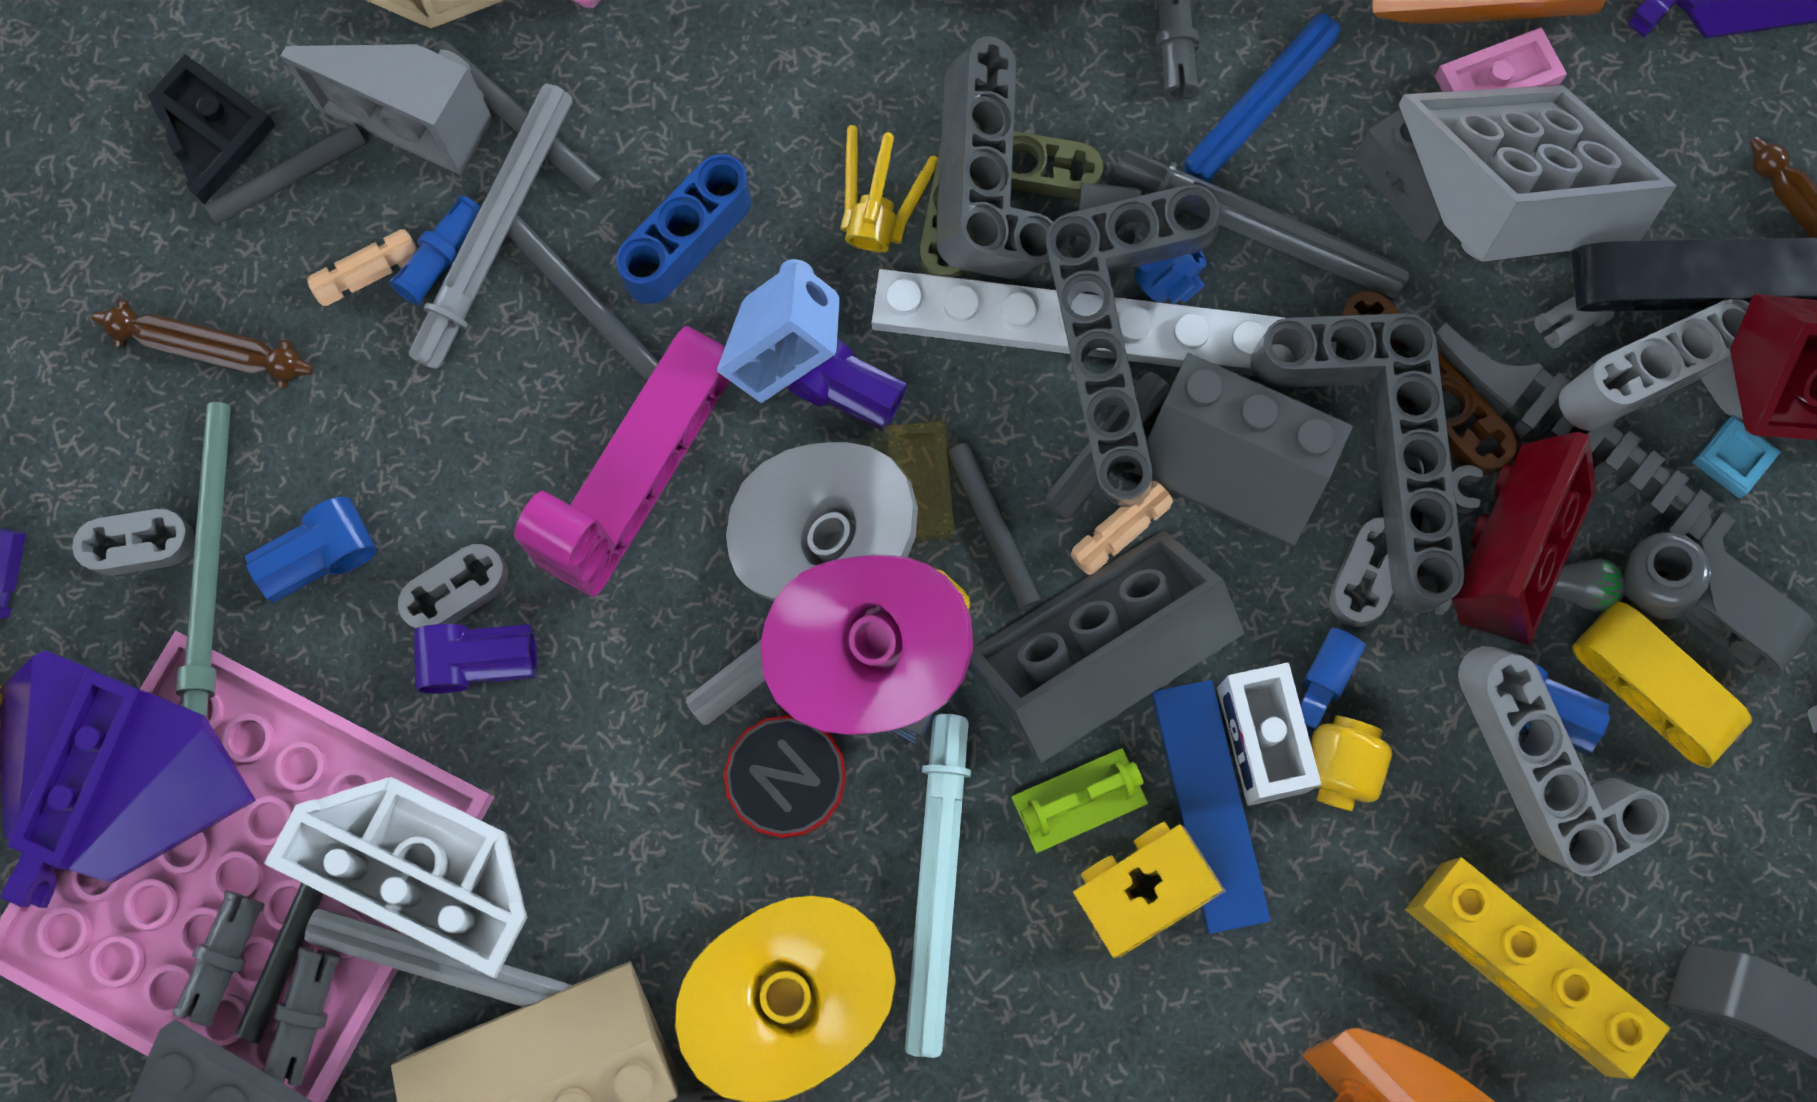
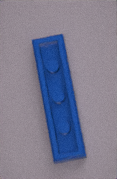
(1210, 801)

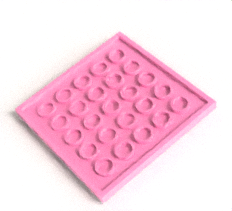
(126, 945)

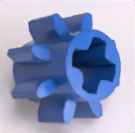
(1172, 277)

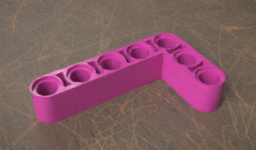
(591, 535)

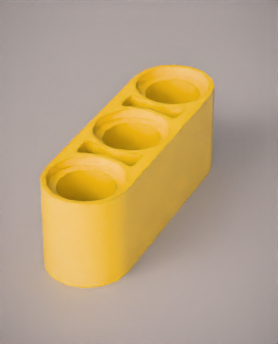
(1662, 684)

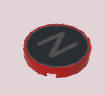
(784, 777)

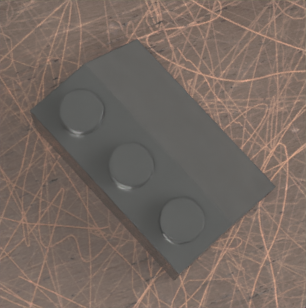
(1243, 449)

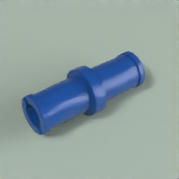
(435, 252)

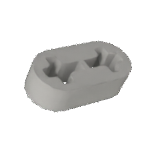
(132, 529)
(1352, 571)
(445, 577)

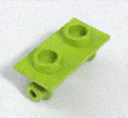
(1080, 800)

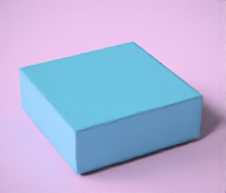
(1736, 457)

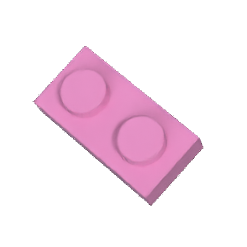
(1510, 64)

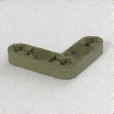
(1058, 186)

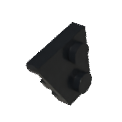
(207, 125)

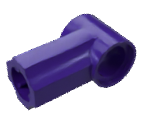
(852, 388)
(463, 656)

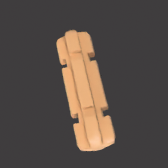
(362, 267)
(1120, 530)

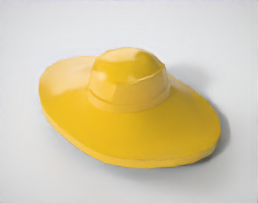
(784, 999)

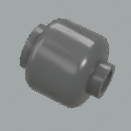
(1666, 575)

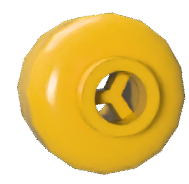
(1350, 762)

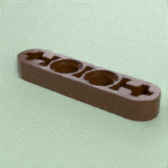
(1488, 421)

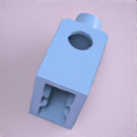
(781, 332)

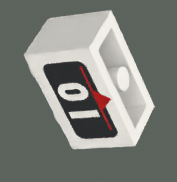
(1268, 734)

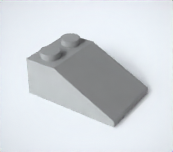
(399, 95)

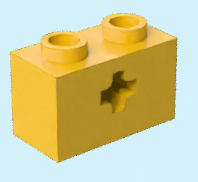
(1131, 921)

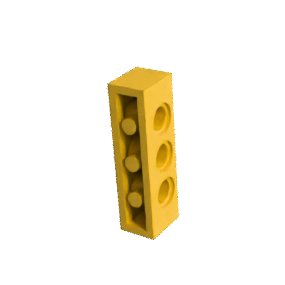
(1537, 969)

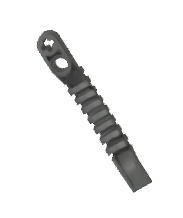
(1738, 606)

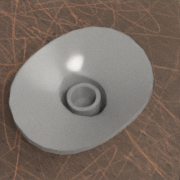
(816, 509)

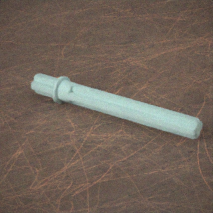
(937, 885)

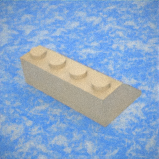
(569, 1047)

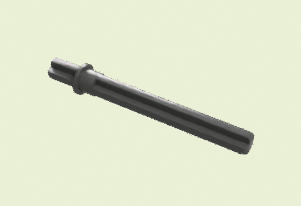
(1271, 227)

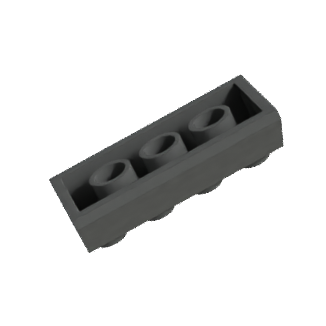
(1106, 643)

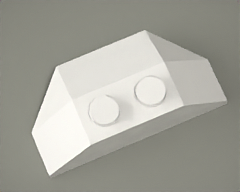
(409, 867)

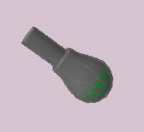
(1591, 584)

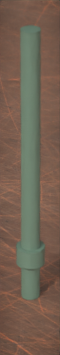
(197, 678)

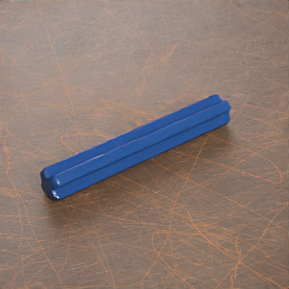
(1262, 97)

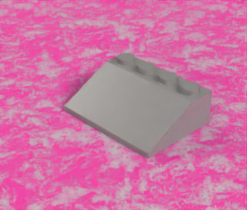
(1530, 171)

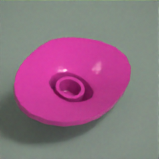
(866, 644)

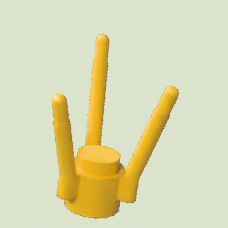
(872, 221)

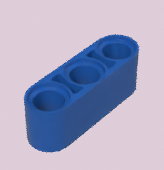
(692, 204)

